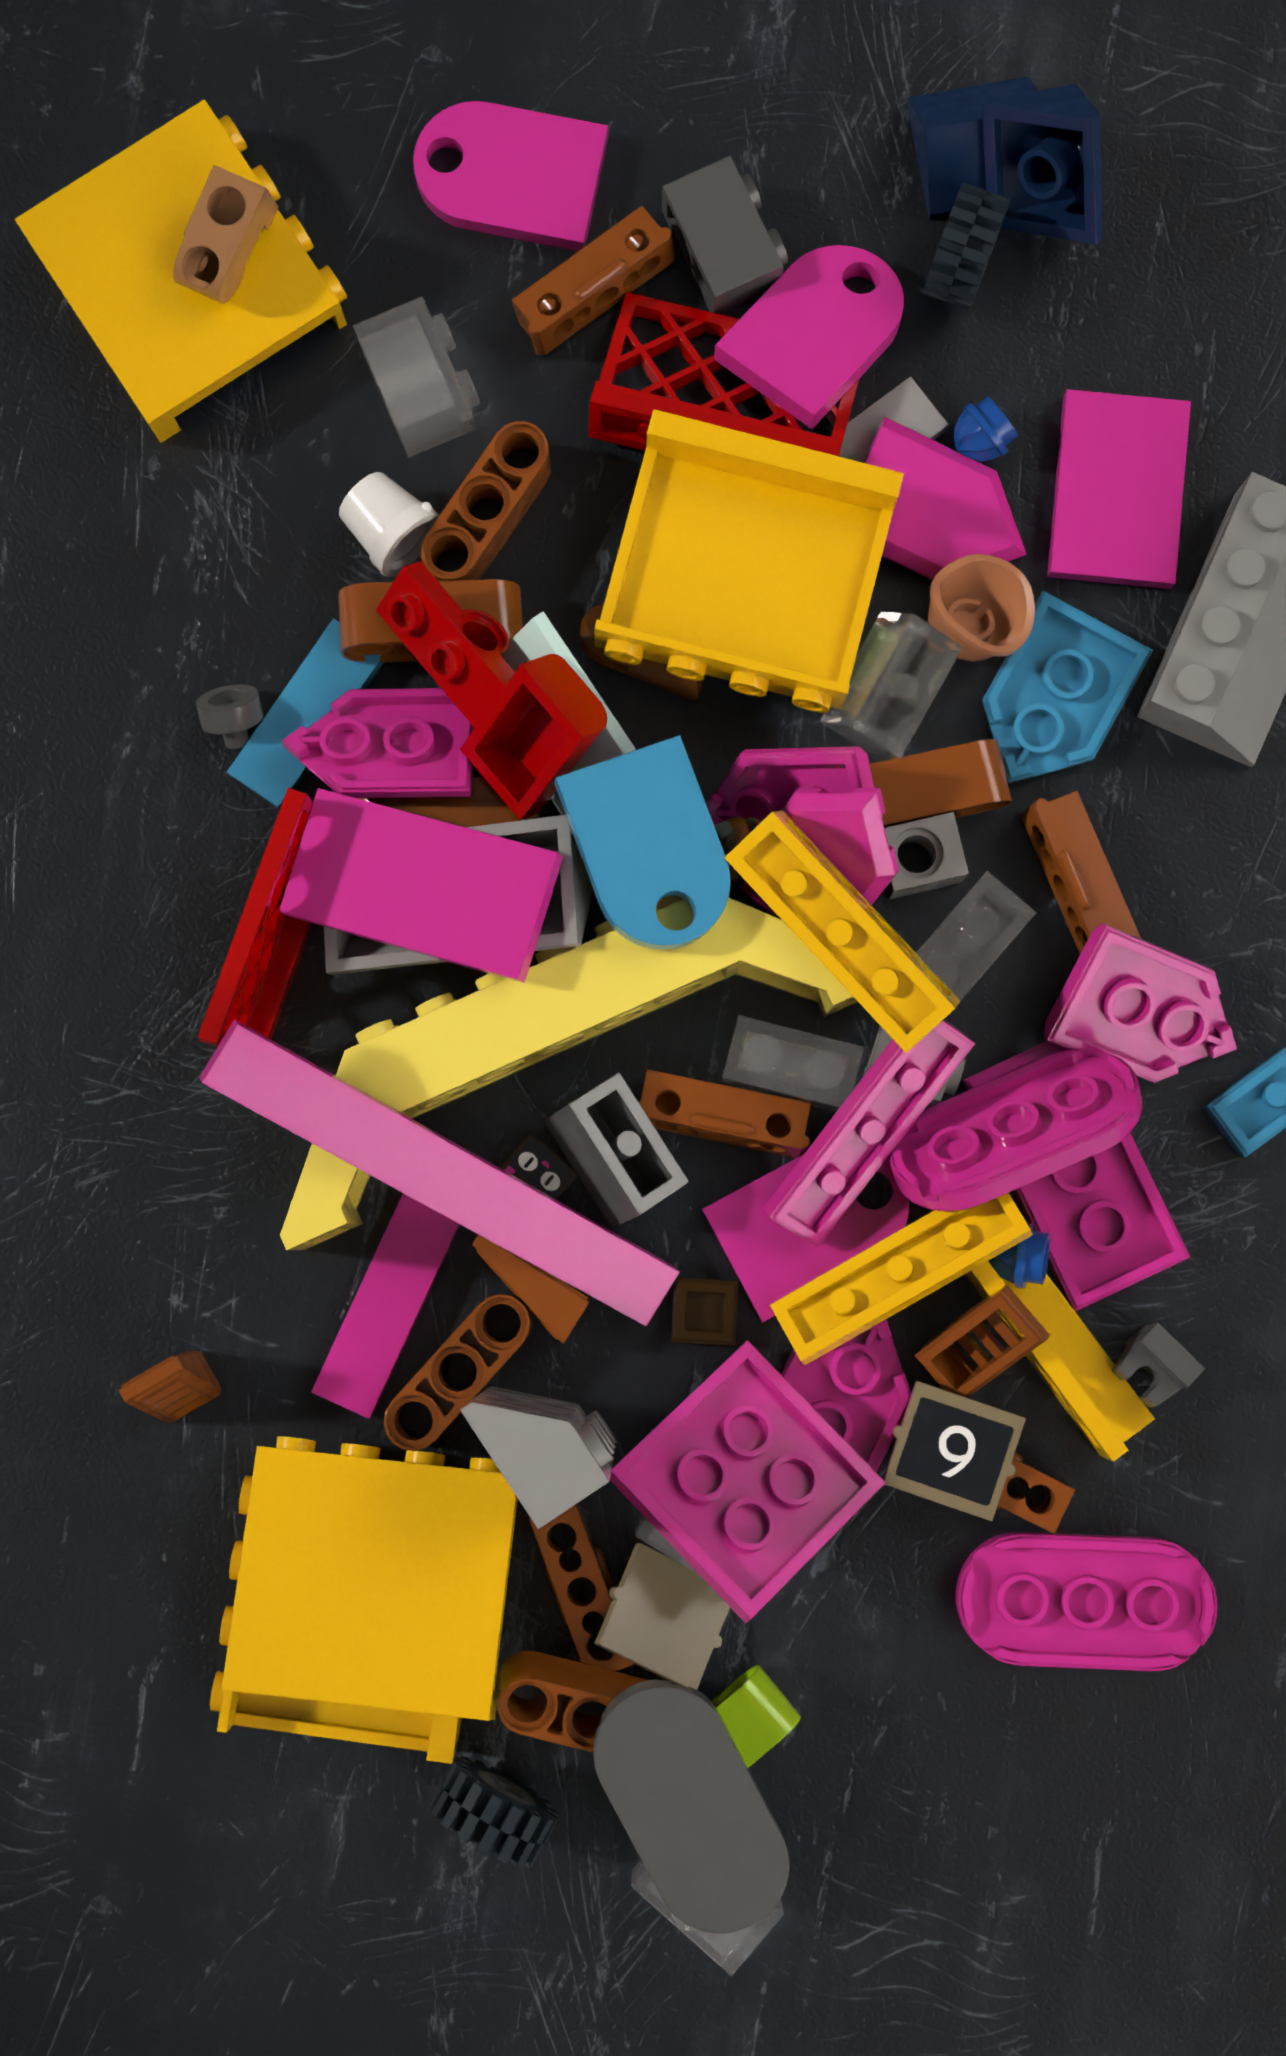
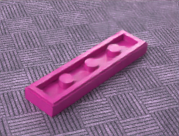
(865, 1132)
(386, 1307)

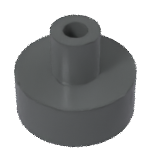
(230, 712)

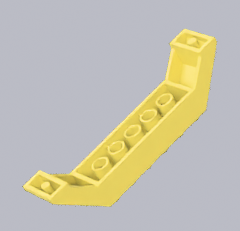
(517, 1024)

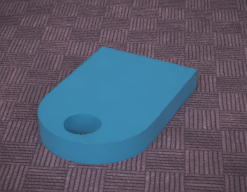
(646, 840)

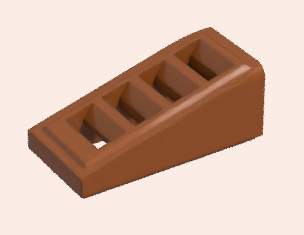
(546, 1296)
(950, 1365)
(172, 1387)

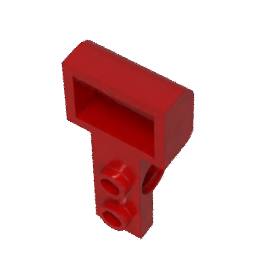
(524, 721)

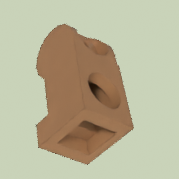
(222, 234)

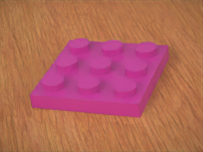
(746, 1481)

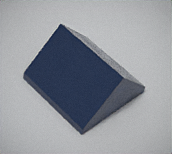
(951, 139)
(1047, 160)

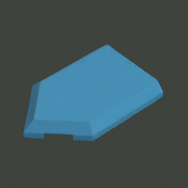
(1060, 690)

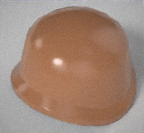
(982, 606)

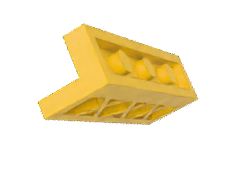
(842, 929)
(896, 1274)
(1074, 1365)

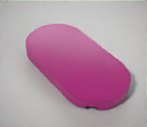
(1016, 1130)
(1085, 1601)

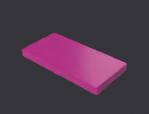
(421, 884)
(1100, 1212)

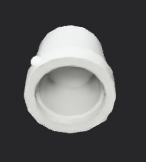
(387, 522)

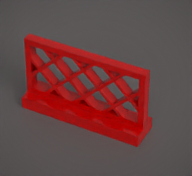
(624, 414)
(266, 941)

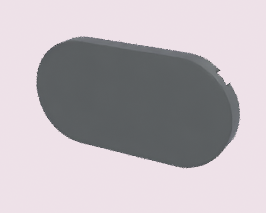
(690, 1806)

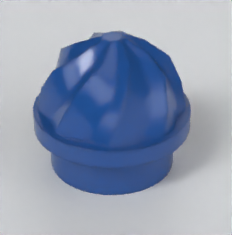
(983, 431)
(1025, 1261)

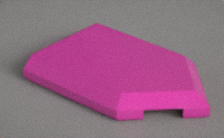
(944, 504)
(388, 745)
(768, 778)
(848, 833)
(1140, 1006)
(856, 1390)

